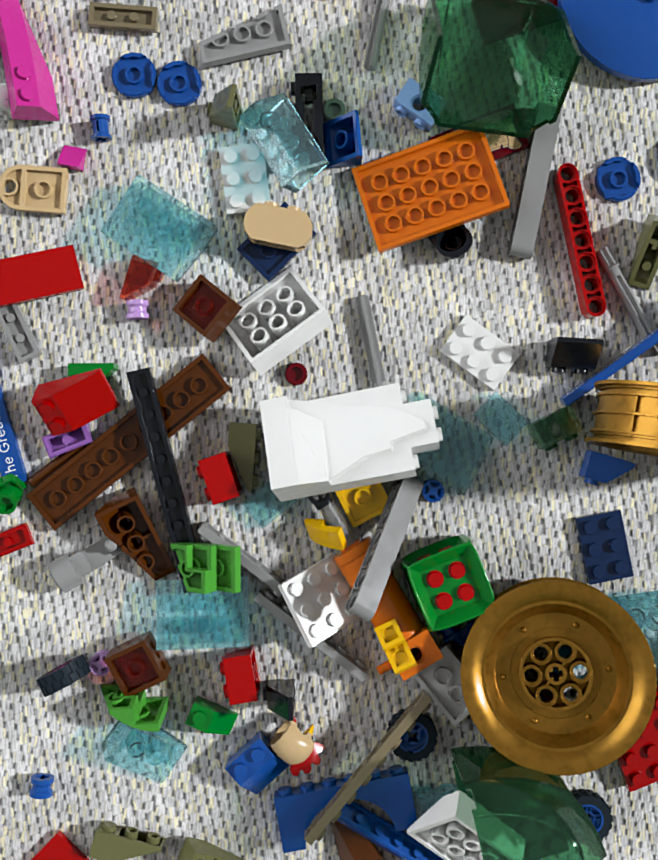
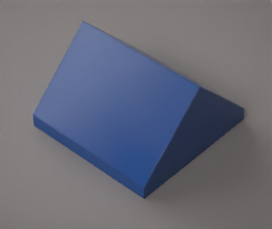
(343, 140)

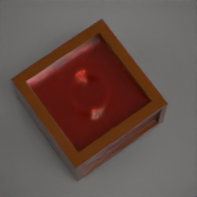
(207, 308)
(137, 664)

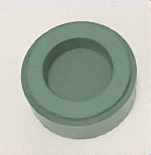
(333, 108)

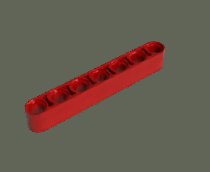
(581, 231)

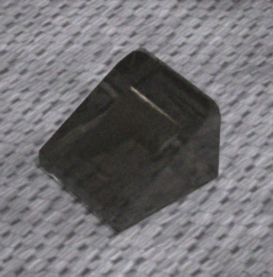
(456, 649)

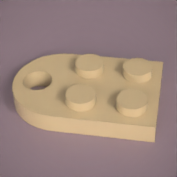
(37, 189)

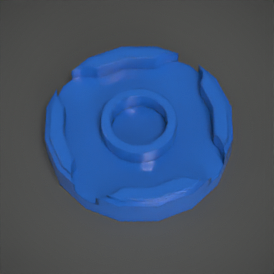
(134, 83)
(181, 90)
(617, 179)

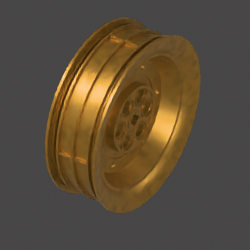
(626, 416)
(559, 732)

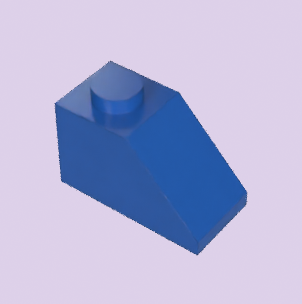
(602, 468)

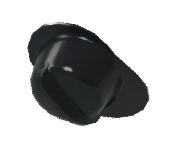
(452, 242)

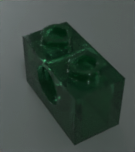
(541, 429)

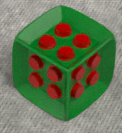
(448, 582)

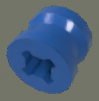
(434, 493)
(41, 786)

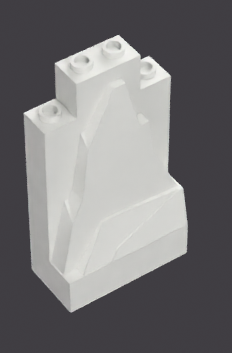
(345, 440)

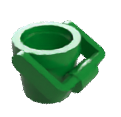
(10, 493)

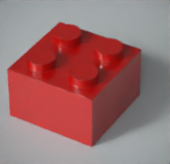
(219, 478)
(241, 675)

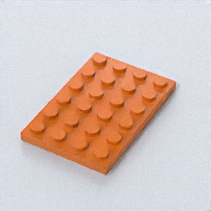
(430, 188)

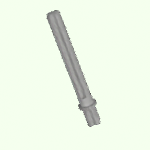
(376, 35)
(626, 295)
(370, 341)

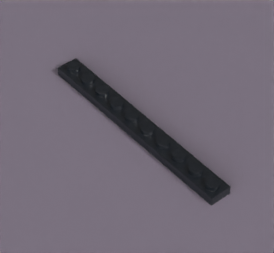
(161, 457)

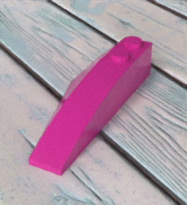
(26, 72)

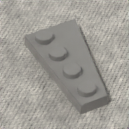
(251, 39)

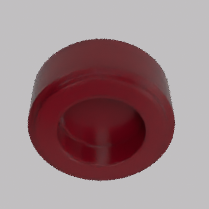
(296, 374)

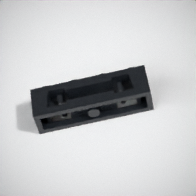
(308, 84)

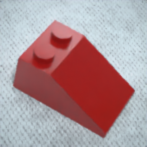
(74, 401)

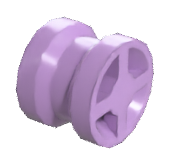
(137, 309)
(98, 666)

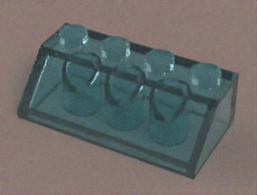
(284, 141)

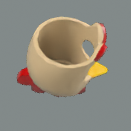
(295, 747)

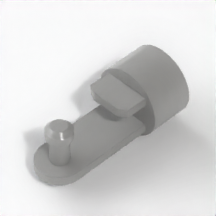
(70, 569)

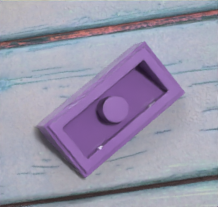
(68, 441)

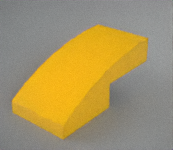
(325, 535)
(395, 646)

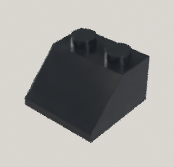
(573, 354)

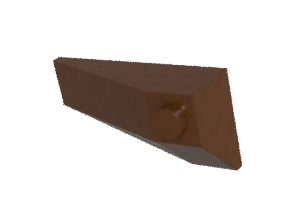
(130, 527)
(353, 845)

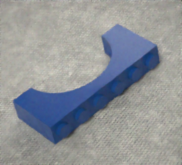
(300, 804)

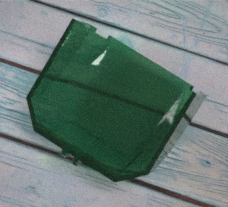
(495, 64)
(523, 810)

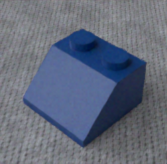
(255, 764)

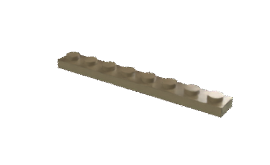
(363, 773)

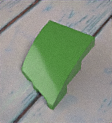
(209, 567)
(137, 709)

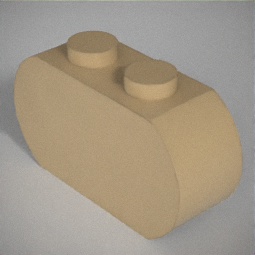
(278, 226)

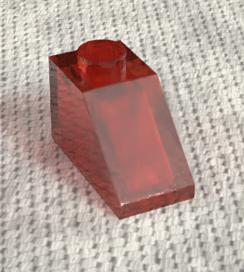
(139, 279)

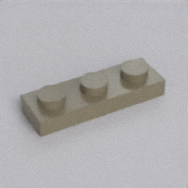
(123, 17)

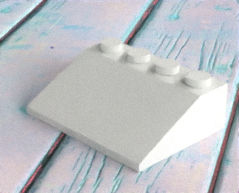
(277, 321)
(449, 828)

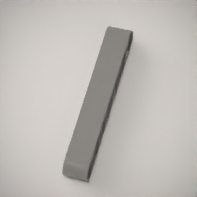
(533, 190)
(384, 548)

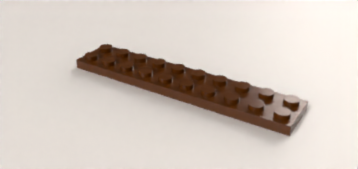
(123, 444)

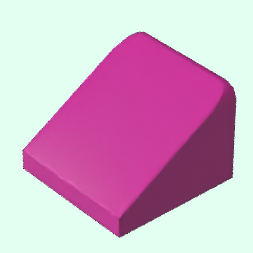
(72, 158)

